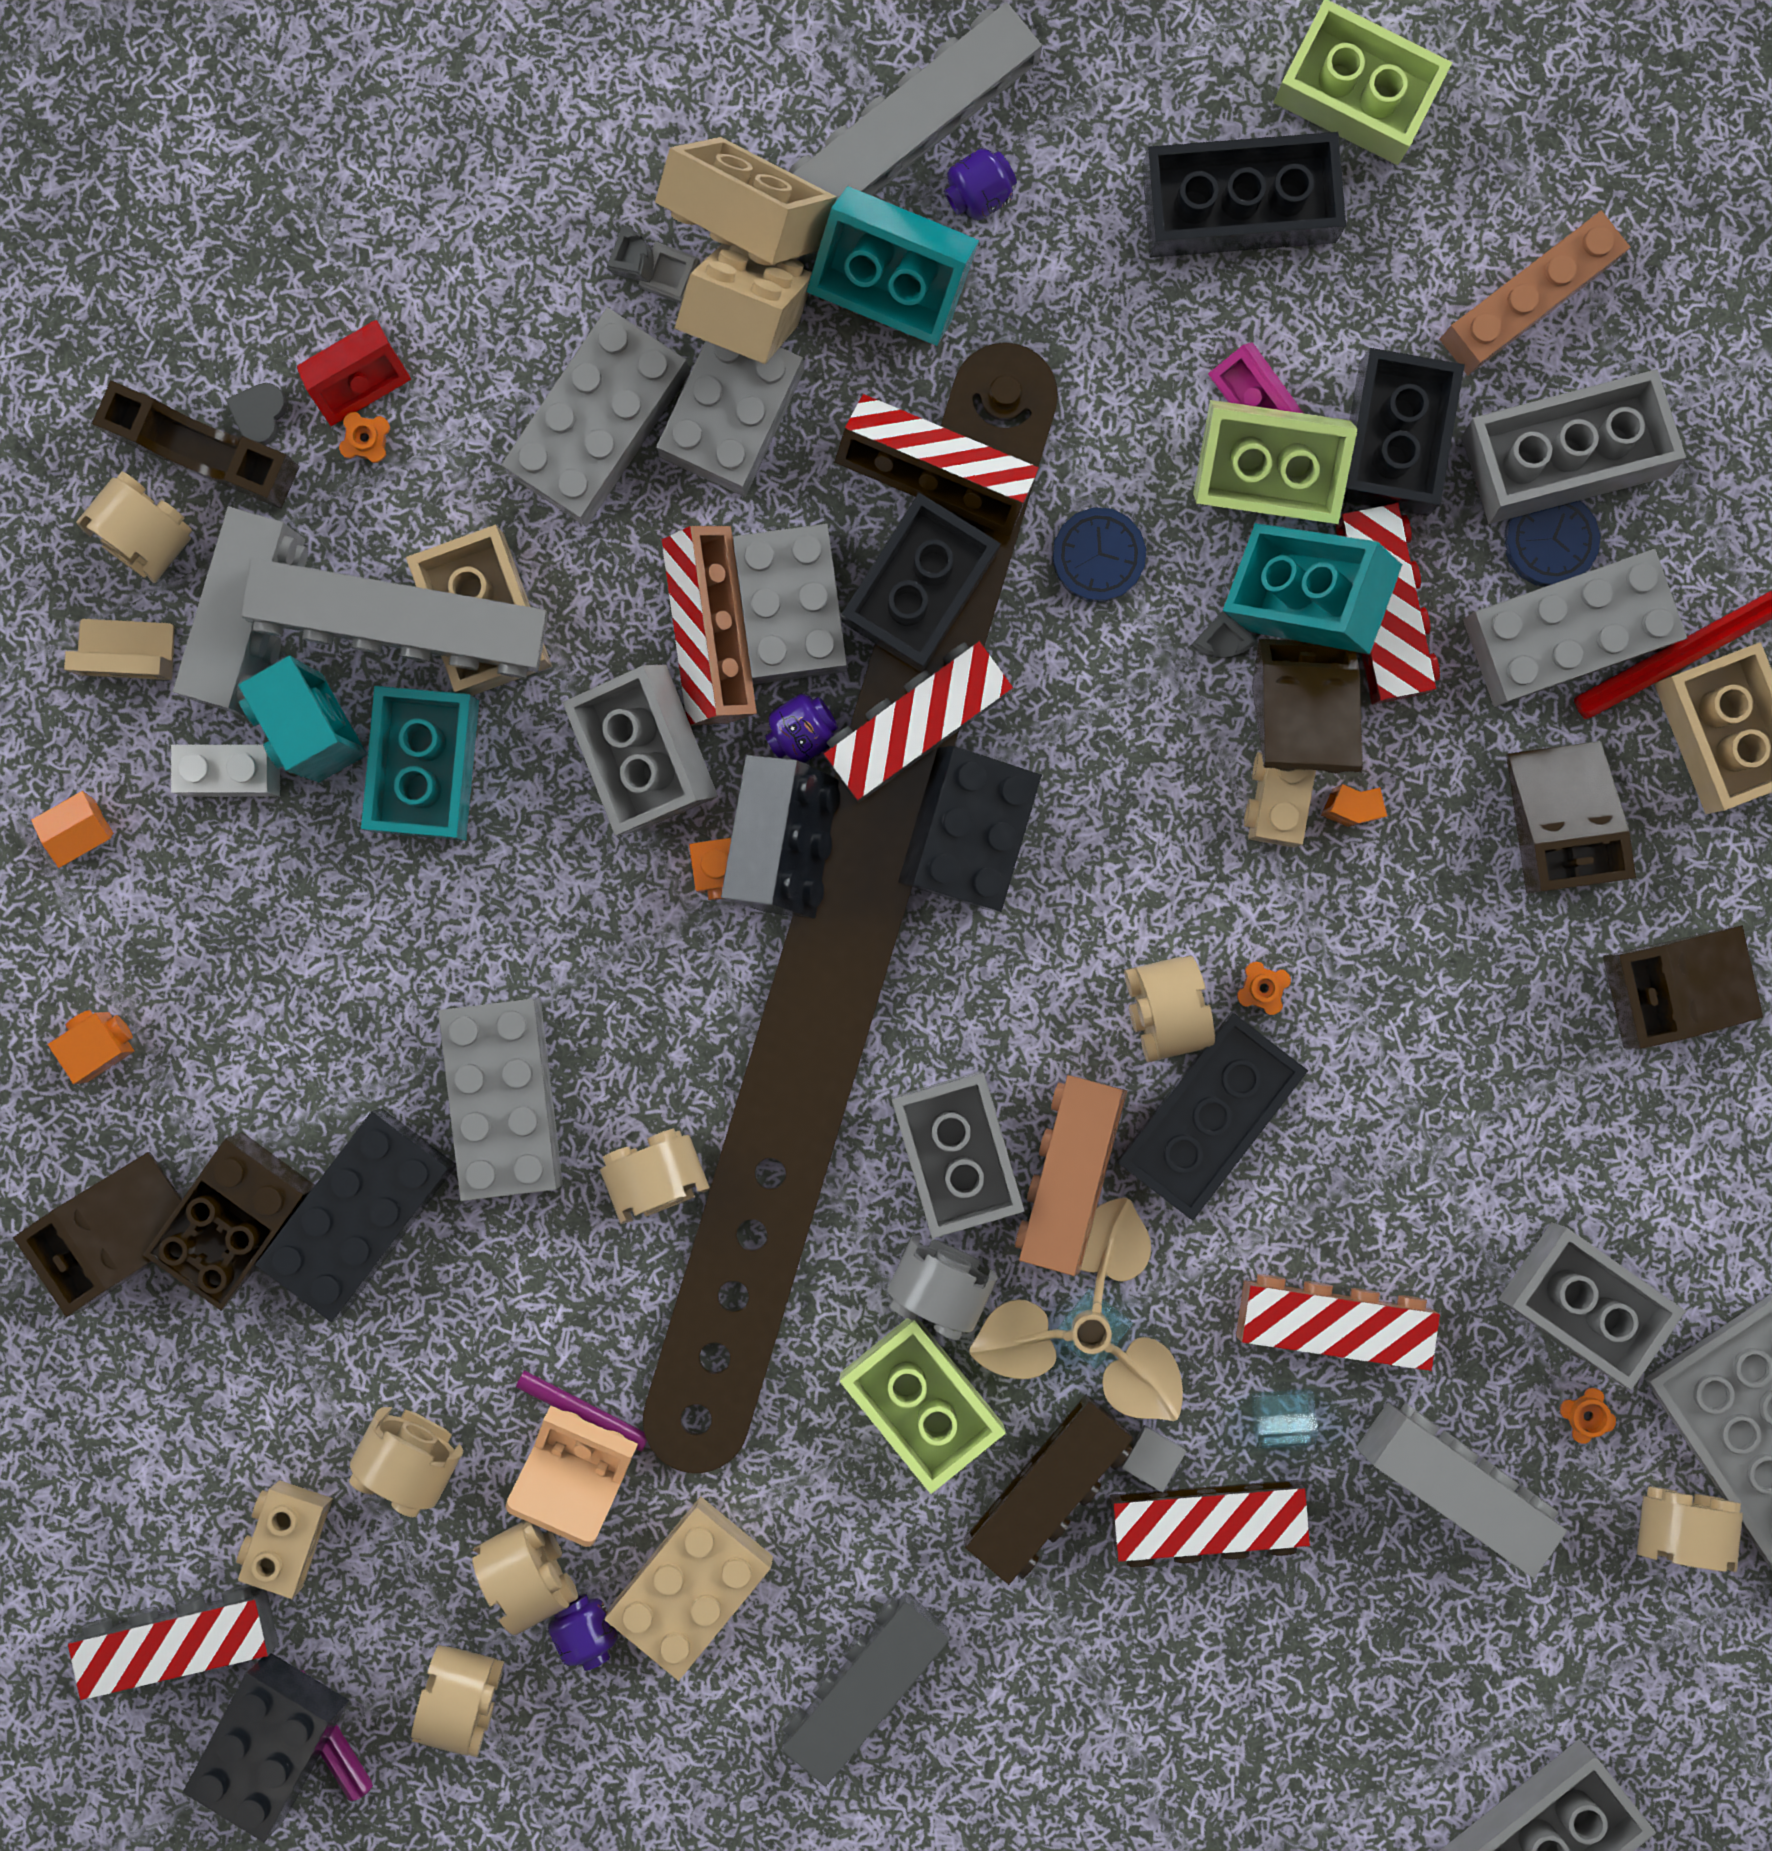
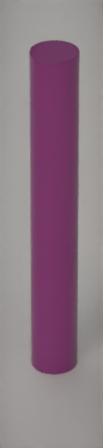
(567, 1402)

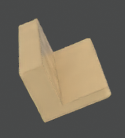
(123, 650)

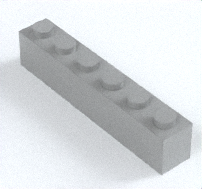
(925, 106)
(393, 616)

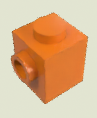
(709, 866)
(92, 1045)

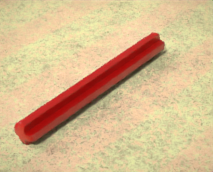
(1675, 657)

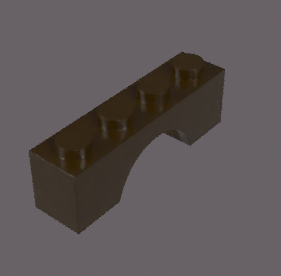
(194, 445)

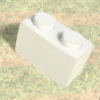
(223, 771)

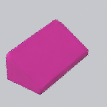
(1250, 381)

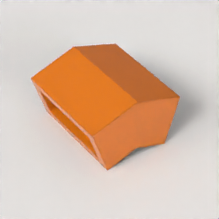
(1354, 807)
(72, 828)

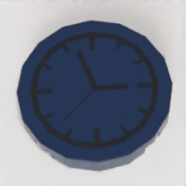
(1553, 543)
(1099, 554)

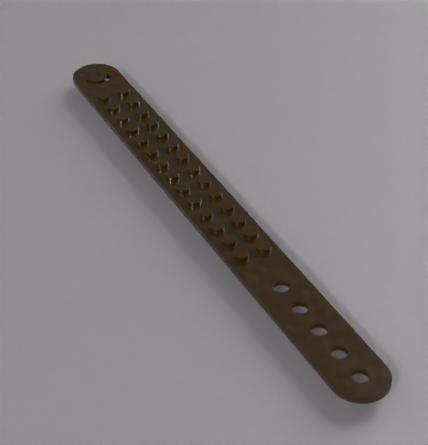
(822, 1006)

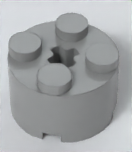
(940, 1287)

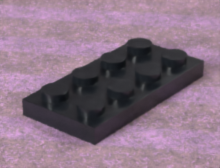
(1212, 1116)

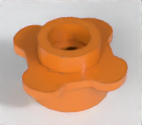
(371, 449)
(1251, 993)
(1600, 1422)

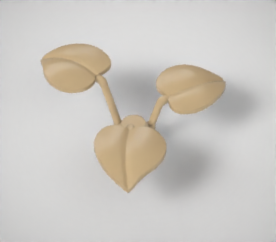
(1137, 1384)

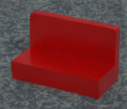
(353, 373)

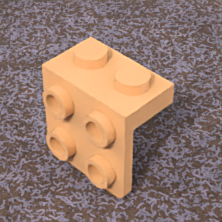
(571, 1477)

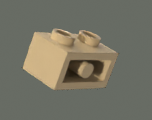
(1280, 805)
(283, 1539)

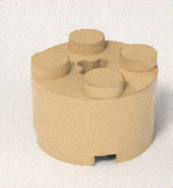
(134, 528)
(1170, 1008)
(653, 1176)
(404, 1461)
(1690, 1533)
(523, 1576)
(457, 1701)

